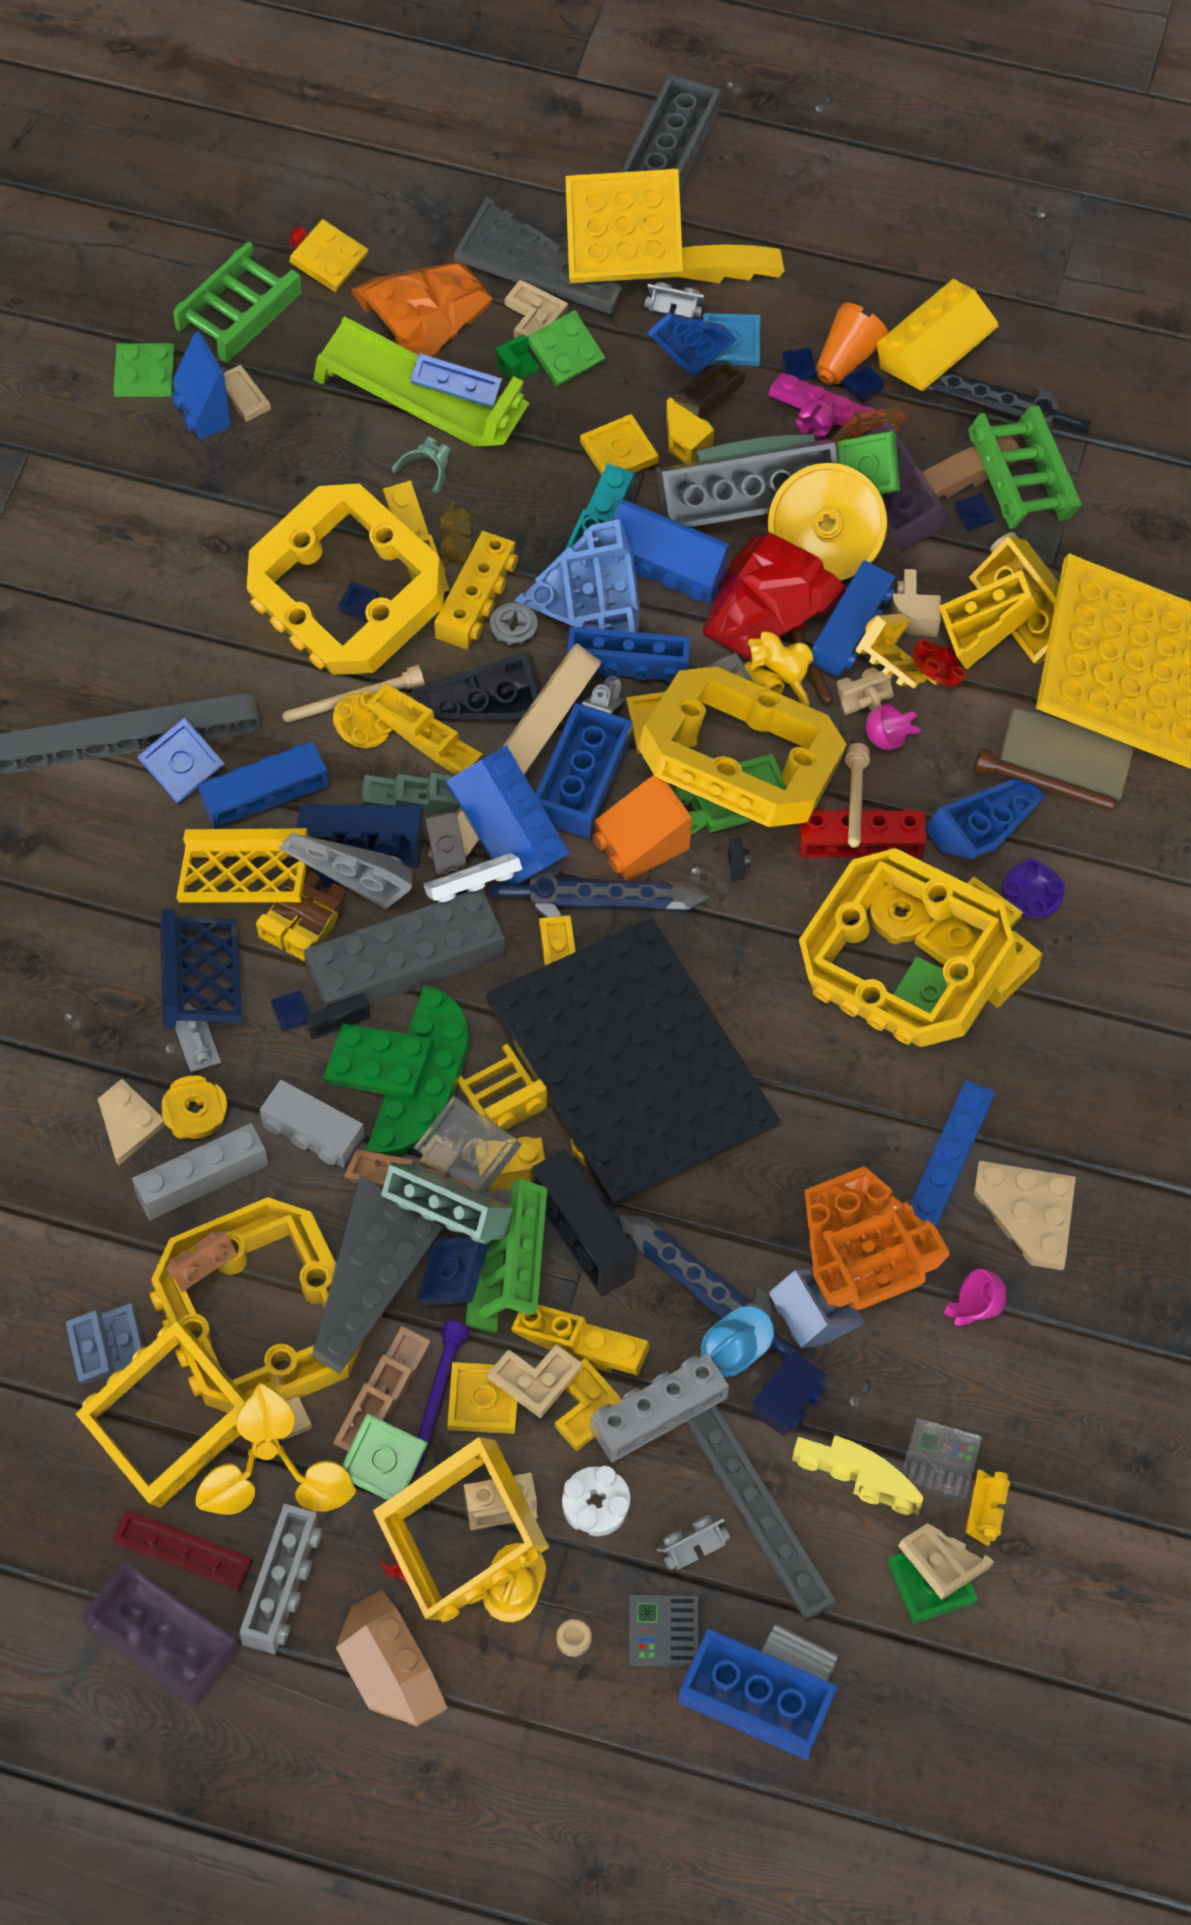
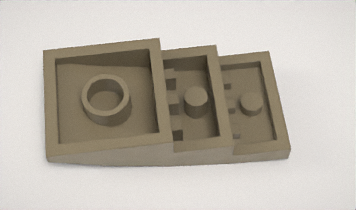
(1066, 752)

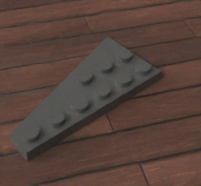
(521, 252)
(372, 1265)

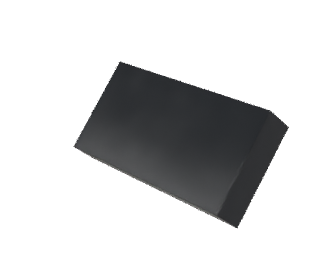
(332, 1017)

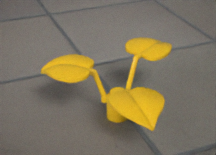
(264, 1421)

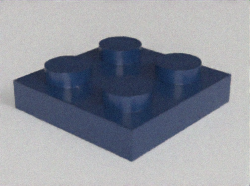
(452, 1271)

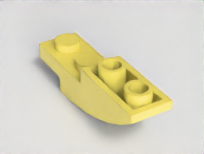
(874, 1476)

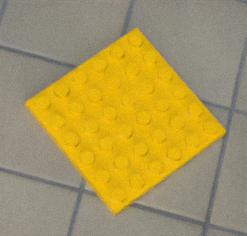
(1120, 660)

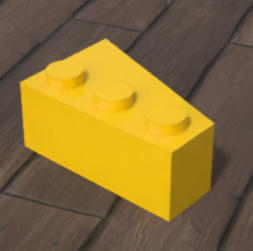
(988, 616)

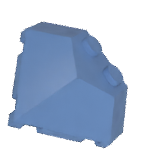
(590, 582)

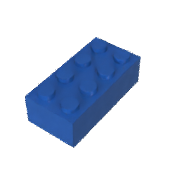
(584, 768)

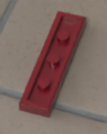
(182, 1551)

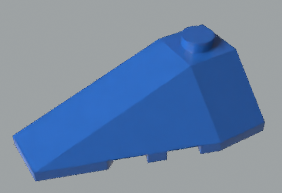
(691, 340)
(983, 819)

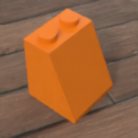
(643, 829)

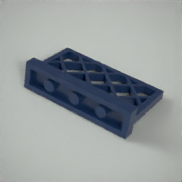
(173, 976)

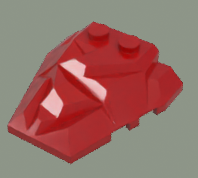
(769, 590)

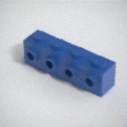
(848, 622)
(634, 653)
(263, 785)

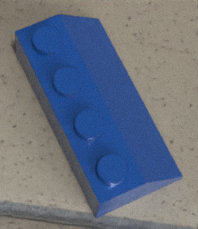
(674, 552)
(507, 814)
(757, 1694)

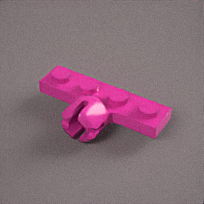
(818, 407)

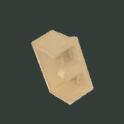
(486, 1506)

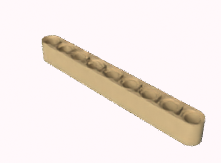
(541, 719)

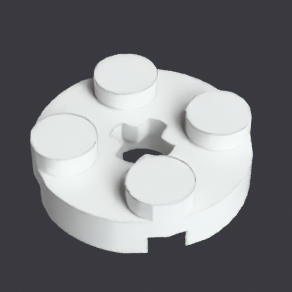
(587, 1517)

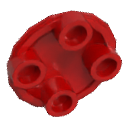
(938, 663)

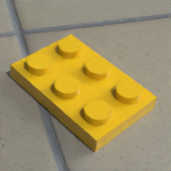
(956, 937)

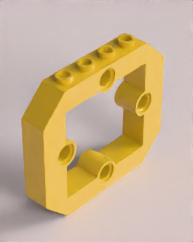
(310, 523)
(722, 779)
(851, 900)
(249, 1230)

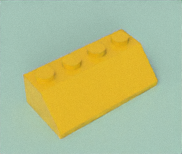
(936, 335)
(1009, 558)

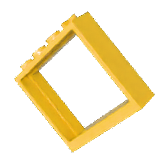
(201, 1452)
(395, 1510)

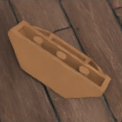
(388, 1663)

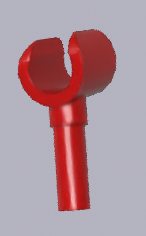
(297, 237)
(393, 1571)

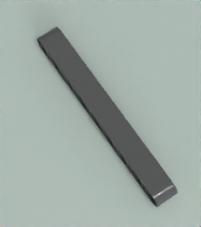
(124, 732)

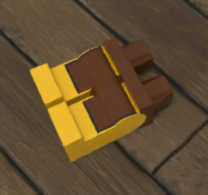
(304, 922)

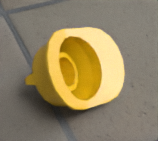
(519, 1595)

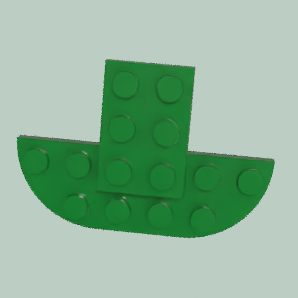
(411, 1069)

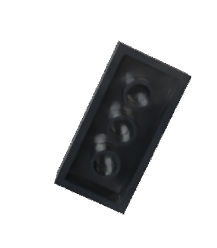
(585, 1222)

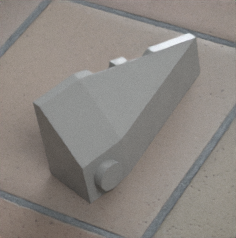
(366, 872)

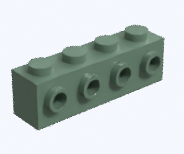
(447, 1202)

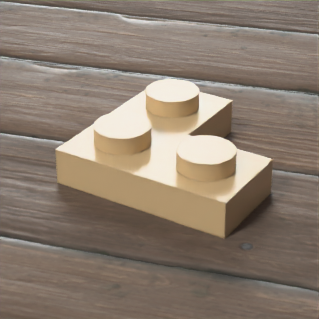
(537, 306)
(537, 1386)

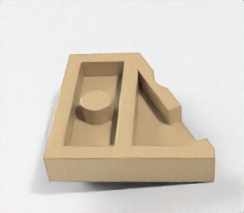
(128, 1120)
(942, 1560)

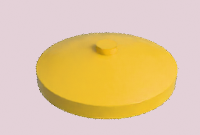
(831, 515)

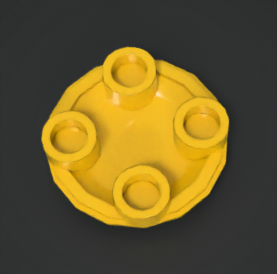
(358, 723)

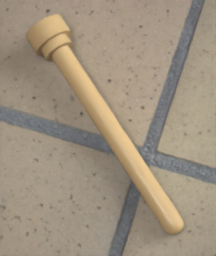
(410, 679)
(857, 758)

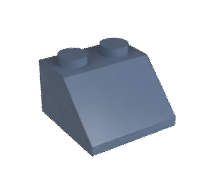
(807, 1313)

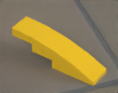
(715, 262)
(422, 730)

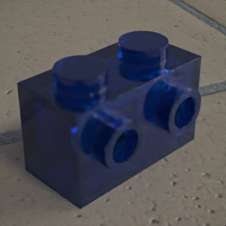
(789, 1394)

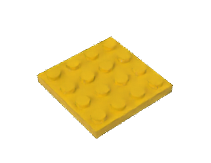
(624, 226)

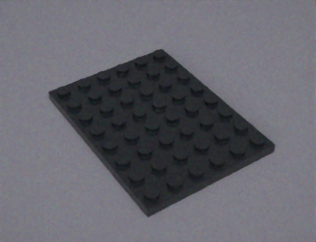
(632, 1061)

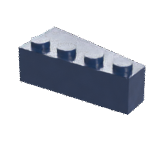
(378, 828)

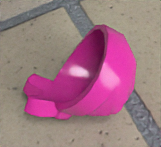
(889, 728)
(979, 1298)

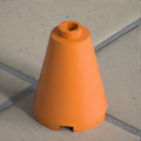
(849, 343)

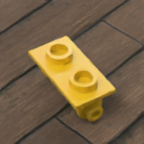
(984, 1516)

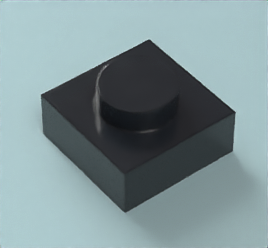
(738, 859)

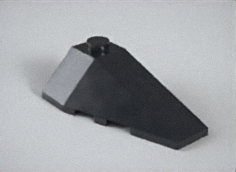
(485, 693)

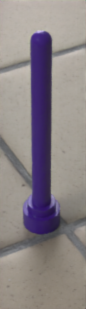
(453, 1335)

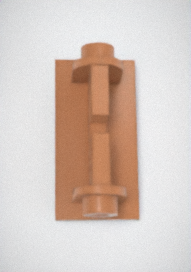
(210, 1254)

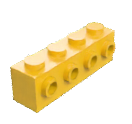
(475, 590)

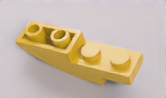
(404, 505)
(600, 1346)

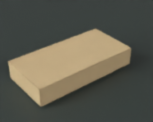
(245, 394)

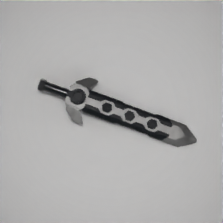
(1005, 400)

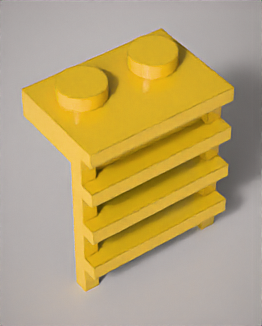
(880, 643)
(514, 1107)

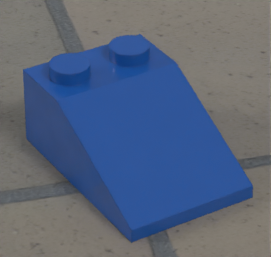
(201, 390)

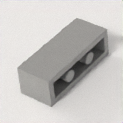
(311, 1124)

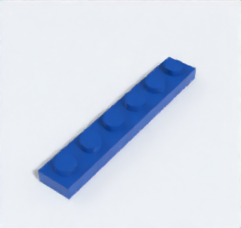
(951, 1152)

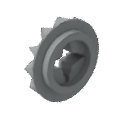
(503, 617)

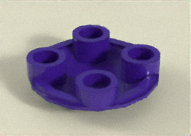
(1033, 889)

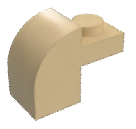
(921, 609)

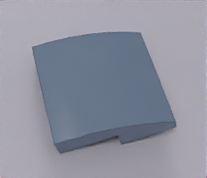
(104, 1342)

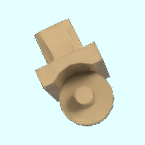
(865, 692)

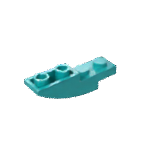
(602, 507)

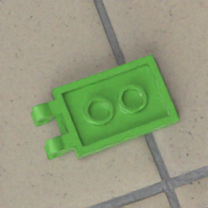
(719, 818)

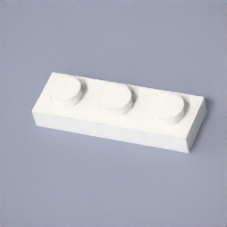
(473, 878)

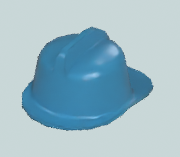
(738, 1340)

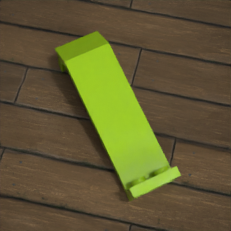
(387, 371)

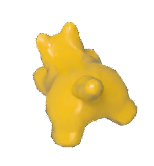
(787, 662)

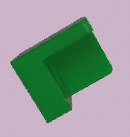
(515, 360)

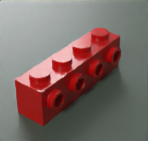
(881, 830)

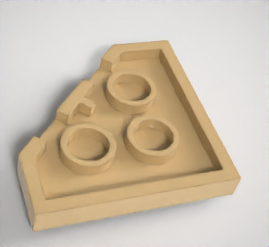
(1029, 1208)

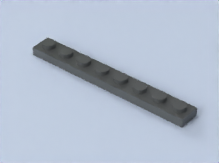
(760, 1513)

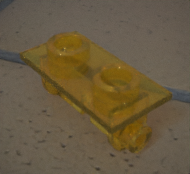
(454, 525)

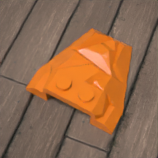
(425, 304)
(867, 1241)

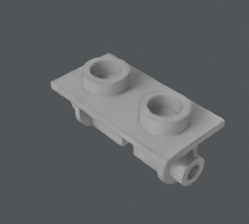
(664, 296)
(606, 696)
(197, 1043)
(704, 1534)

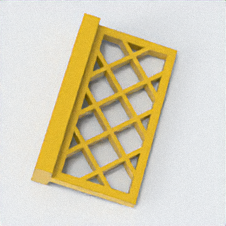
(246, 845)

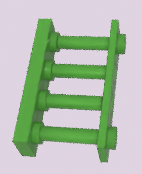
(248, 323)
(1041, 450)
(522, 1261)

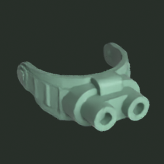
(429, 451)

